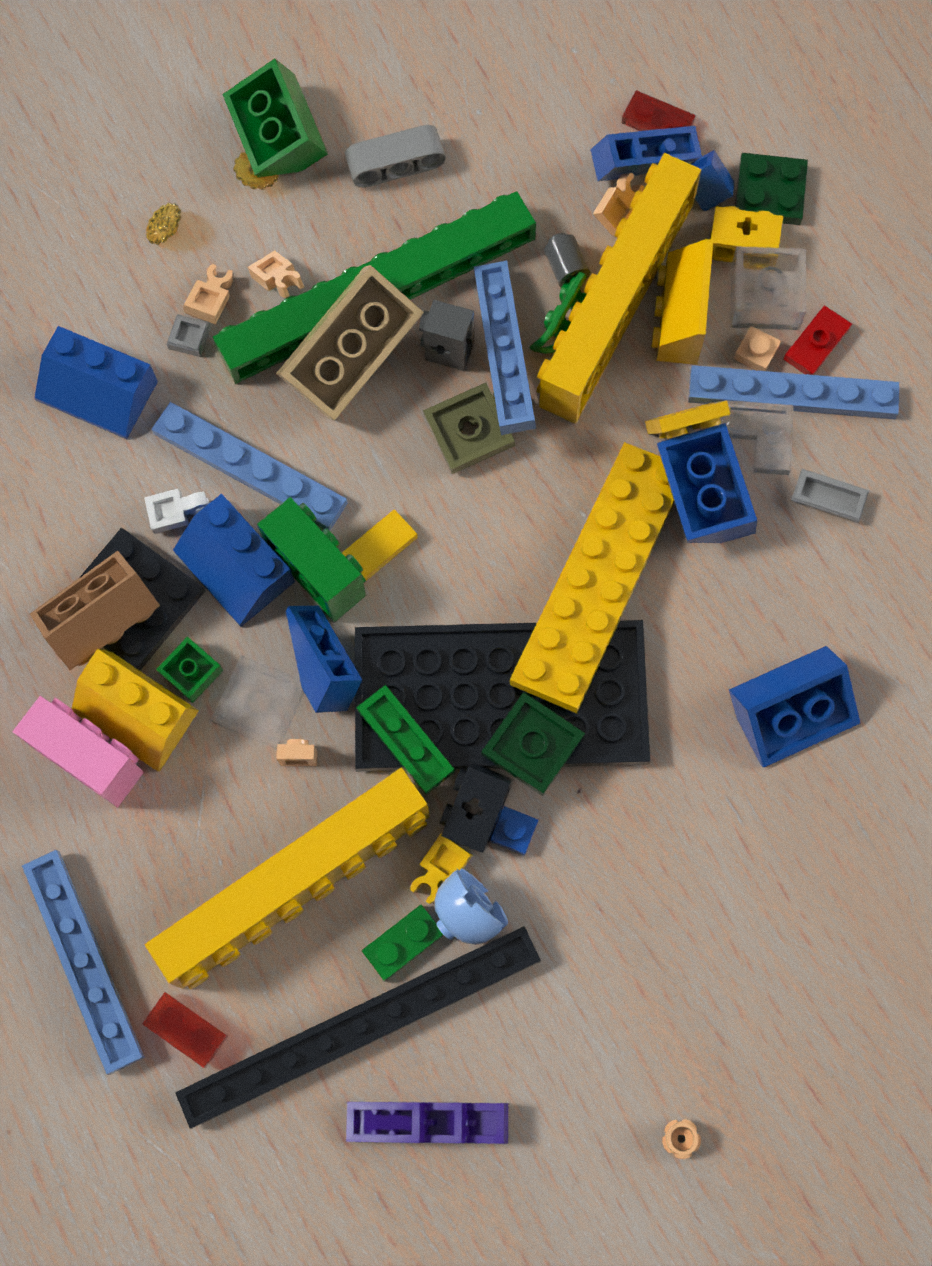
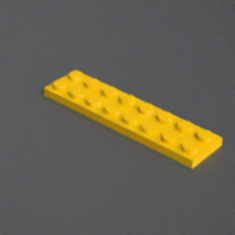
(596, 581)

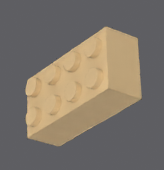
(350, 342)

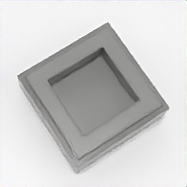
(188, 335)

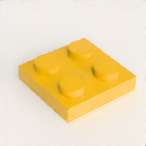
(699, 417)

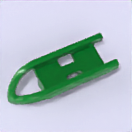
(555, 319)

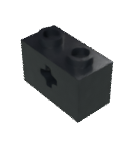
(491, 791)

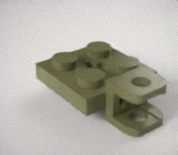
(447, 421)

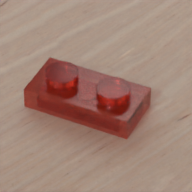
(652, 114)
(185, 1030)

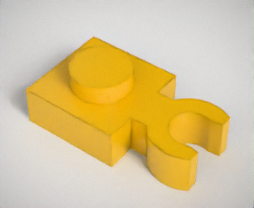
(441, 862)

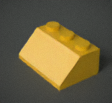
(683, 303)
(131, 708)

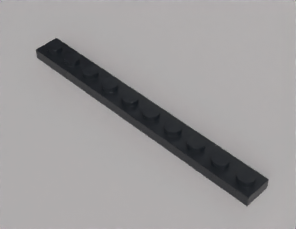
(357, 1027)

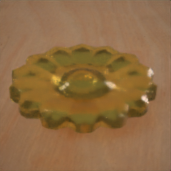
(245, 173)
(163, 223)

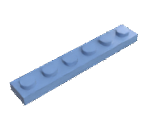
(504, 348)
(802, 391)
(247, 464)
(83, 962)

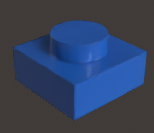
(514, 830)

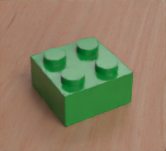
(190, 669)

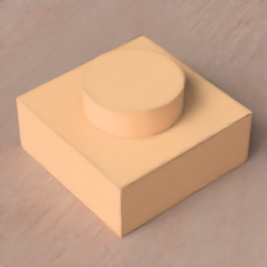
(757, 349)
(296, 753)

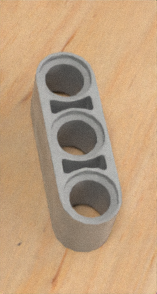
(395, 156)

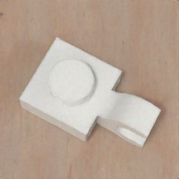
(169, 509)

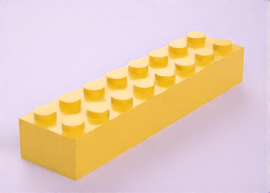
(618, 288)
(288, 881)

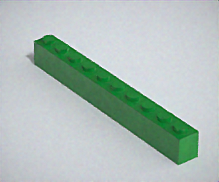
(412, 268)

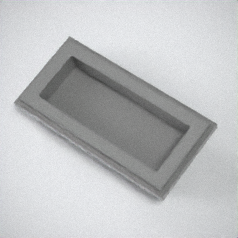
(830, 495)

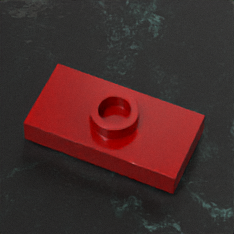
(817, 341)

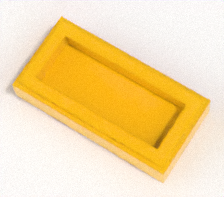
(381, 543)

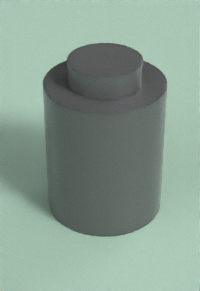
(565, 258)

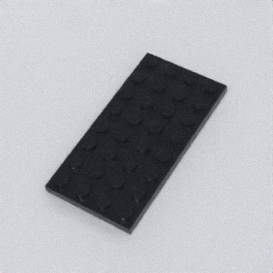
(460, 691)

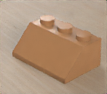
(94, 611)

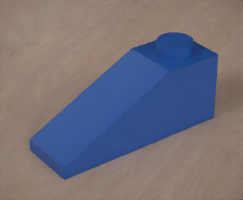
(638, 150)
(321, 660)

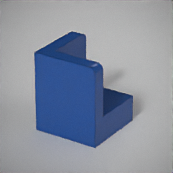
(714, 182)

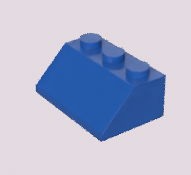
(93, 382)
(708, 486)
(232, 560)
(795, 705)

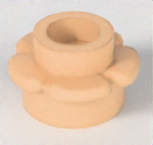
(688, 1130)

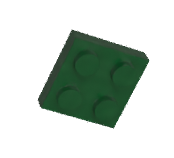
(772, 185)
(533, 744)

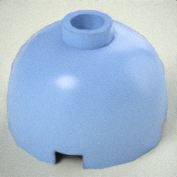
(466, 910)

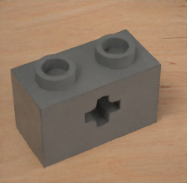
(447, 334)

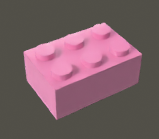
(80, 749)

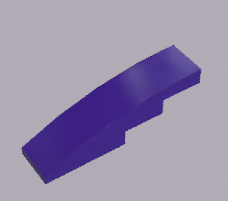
(427, 1122)

